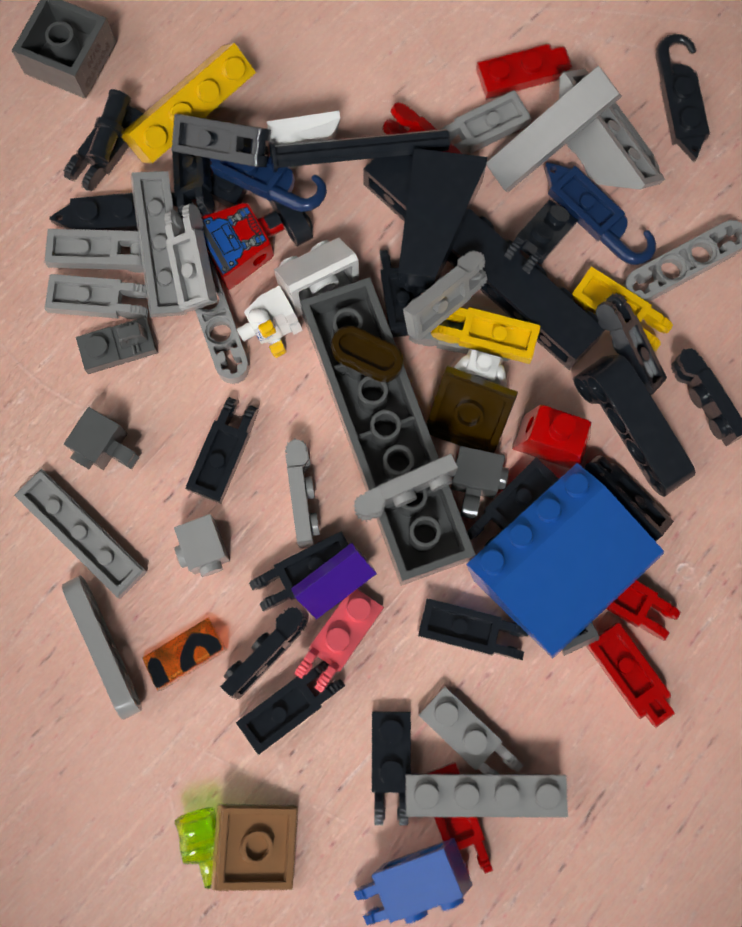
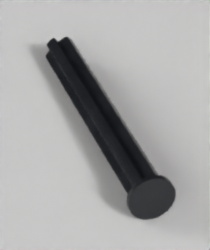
(357, 148)

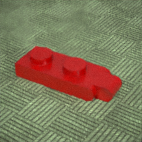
(522, 70)
(632, 675)

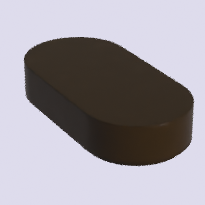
(367, 354)

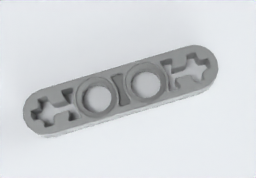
(685, 262)
(222, 316)
(102, 647)

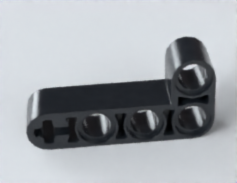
(637, 421)

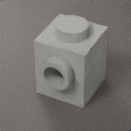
(201, 546)

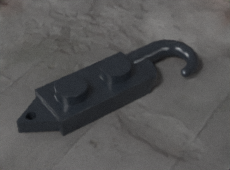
(682, 98)
(100, 213)

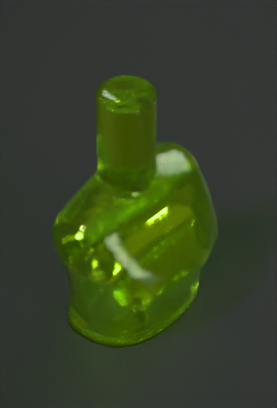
(197, 840)

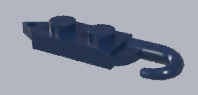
(269, 184)
(595, 212)

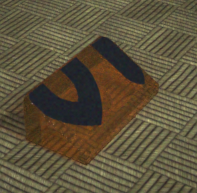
(184, 654)

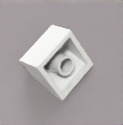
(316, 272)

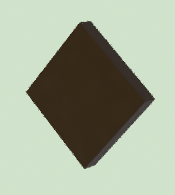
(470, 410)

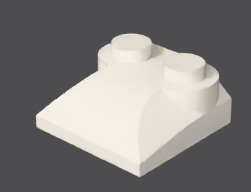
(304, 128)

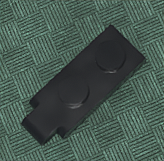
(631, 496)

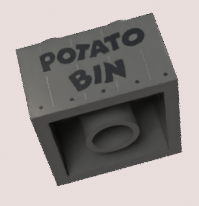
(64, 46)

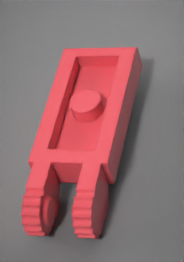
(341, 636)

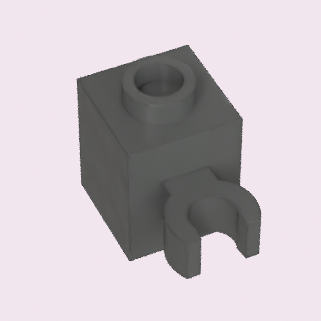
(97, 441)
(478, 475)

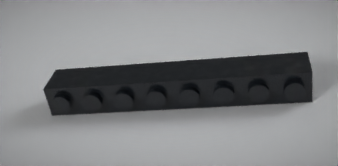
(565, 327)

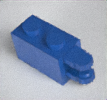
(417, 884)

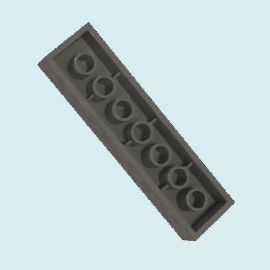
(387, 437)

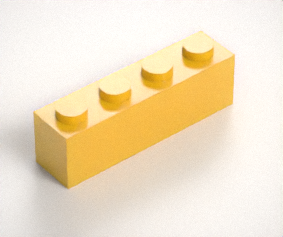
(193, 96)

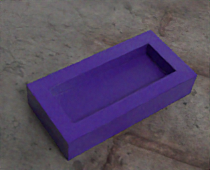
(333, 581)

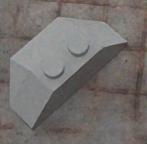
(612, 147)

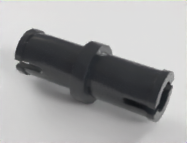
(109, 127)

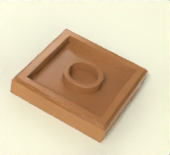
(254, 847)

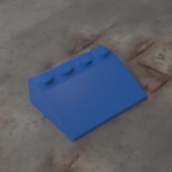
(564, 560)

